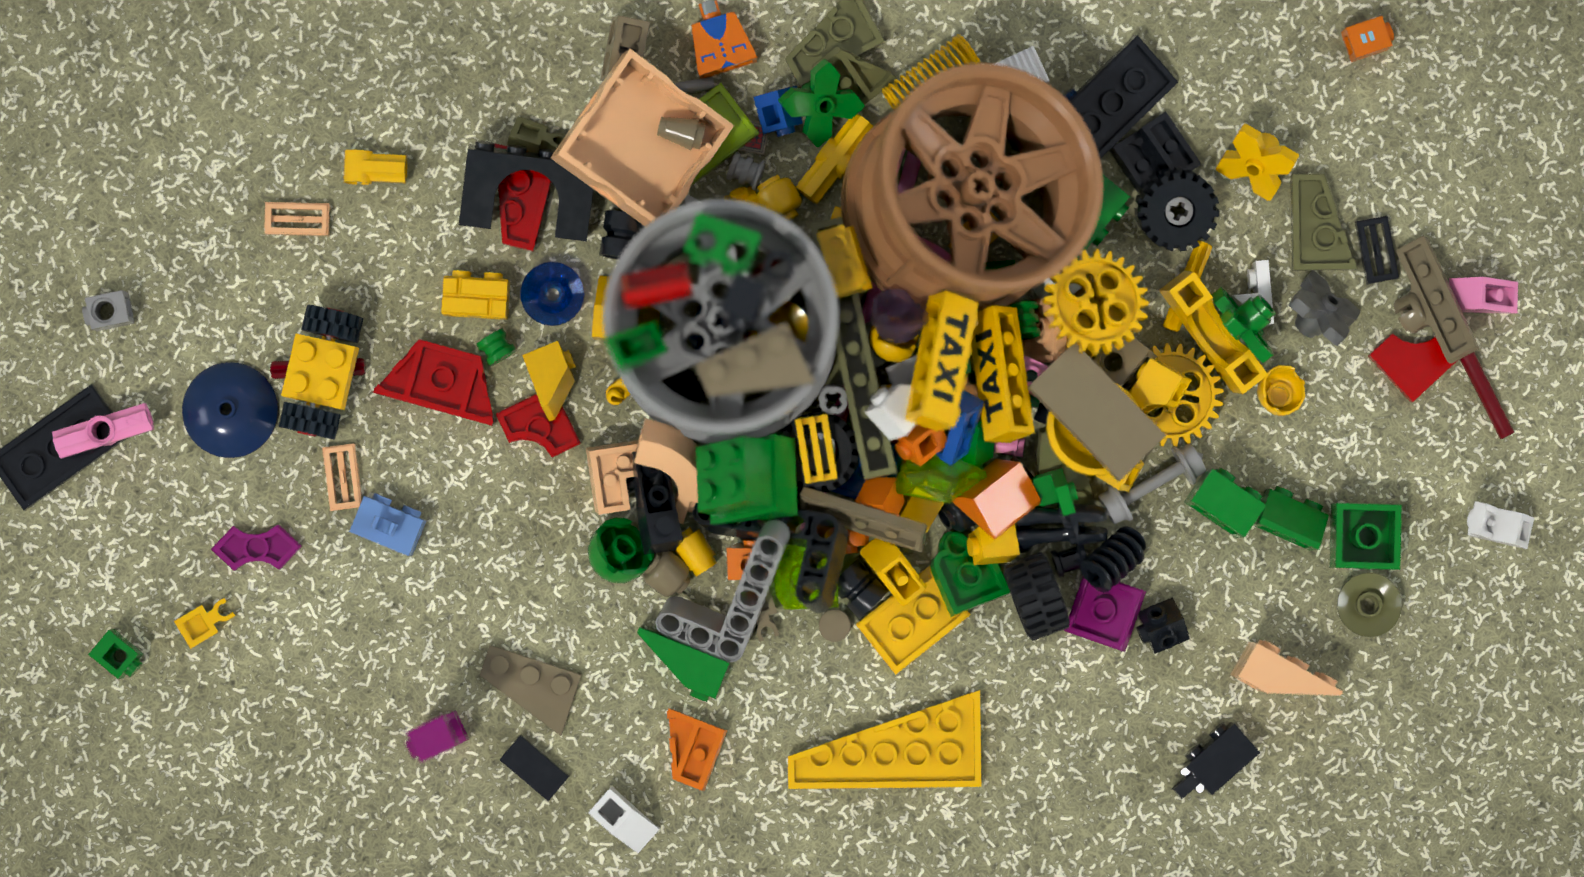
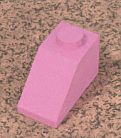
(1485, 295)

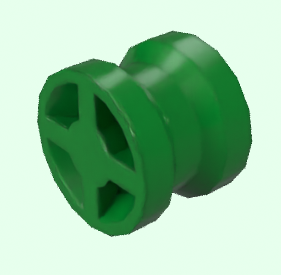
(496, 347)

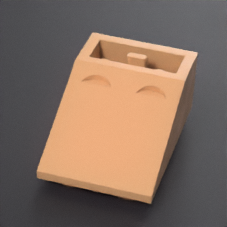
(1271, 673)

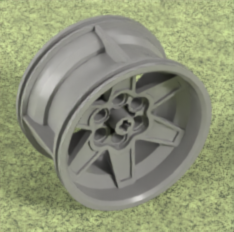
(727, 415)

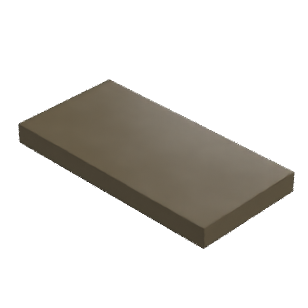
(1096, 412)

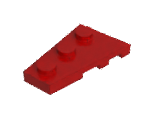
(522, 207)

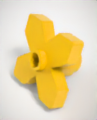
(1260, 159)

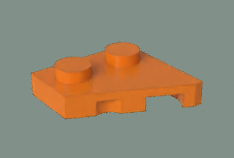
(693, 748)

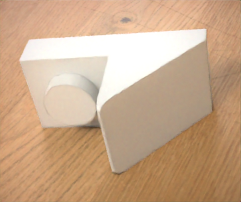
(1259, 279)

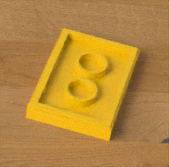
(909, 630)

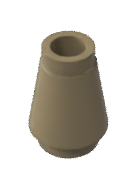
(682, 131)

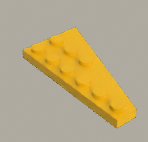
(913, 751)

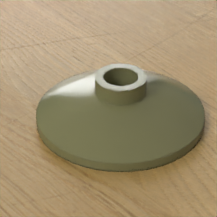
(1385, 599)

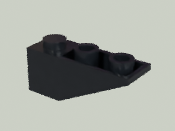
(656, 510)

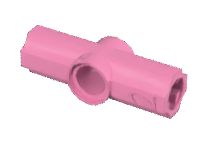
(84, 435)

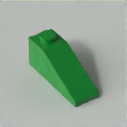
(691, 667)

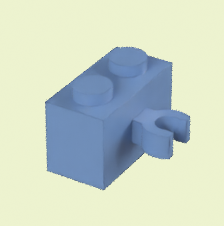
(388, 525)

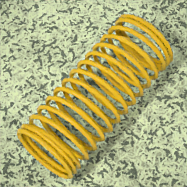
(965, 52)

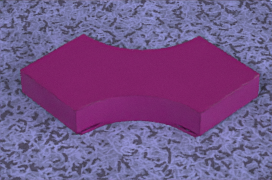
(240, 548)

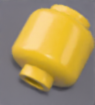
(779, 196)

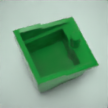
(747, 479)

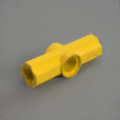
(833, 159)

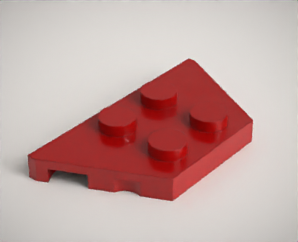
(441, 381)

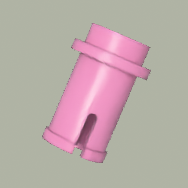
(1013, 448)

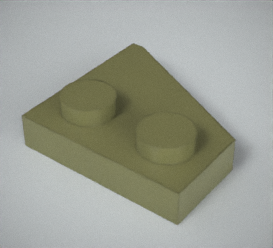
(858, 74)

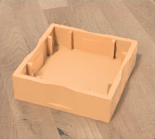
(618, 145)

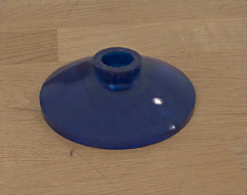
(547, 277)

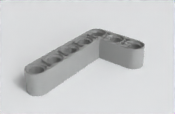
(722, 628)

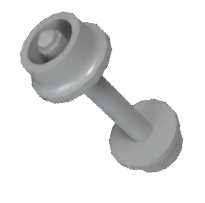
(1187, 462)

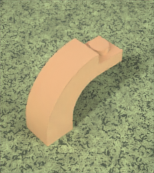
(674, 454)

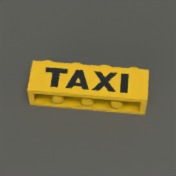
(942, 361)
(1001, 375)

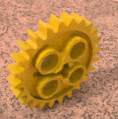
(1123, 297)
(1205, 391)

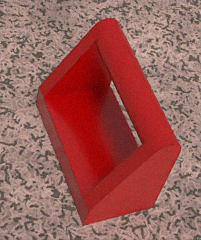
(656, 286)

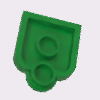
(960, 581)

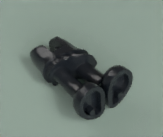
(1073, 530)

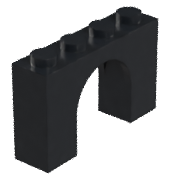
(490, 165)

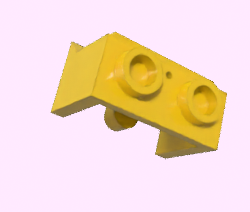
(844, 260)

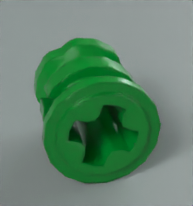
(1027, 319)

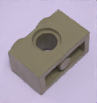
(1133, 355)

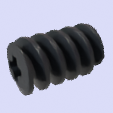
(1114, 559)

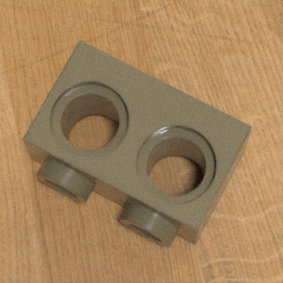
(623, 35)

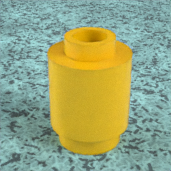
(696, 551)

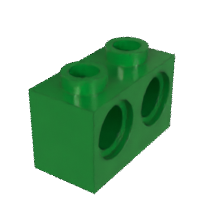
(726, 236)

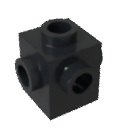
(1162, 626)

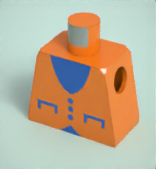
(720, 42)

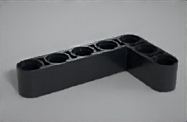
(816, 549)

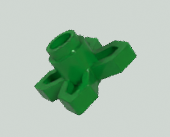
(820, 102)
(1246, 321)

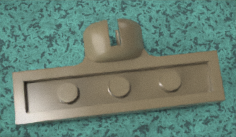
(1432, 302)

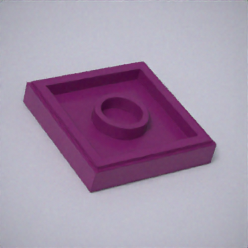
(1105, 616)

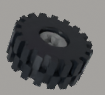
(1167, 191)

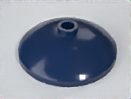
(252, 413)

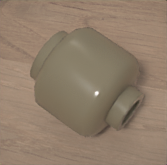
(667, 574)

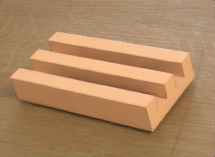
(324, 219)
(351, 448)

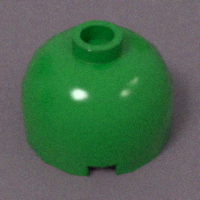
(617, 551)

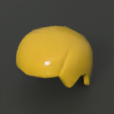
(891, 351)
(1278, 400)

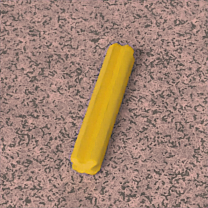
(1197, 264)

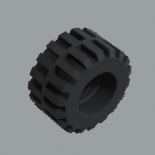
(847, 452)
(1036, 596)

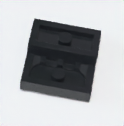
(1152, 149)

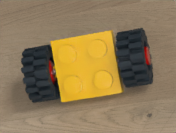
(320, 371)

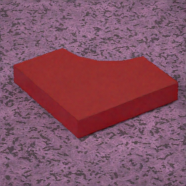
(1410, 365)
(529, 423)

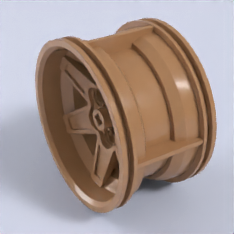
(1054, 157)

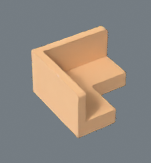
(608, 472)

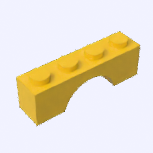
(1198, 314)
(1156, 388)

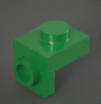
(1054, 488)

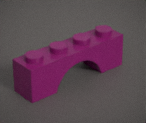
(436, 736)

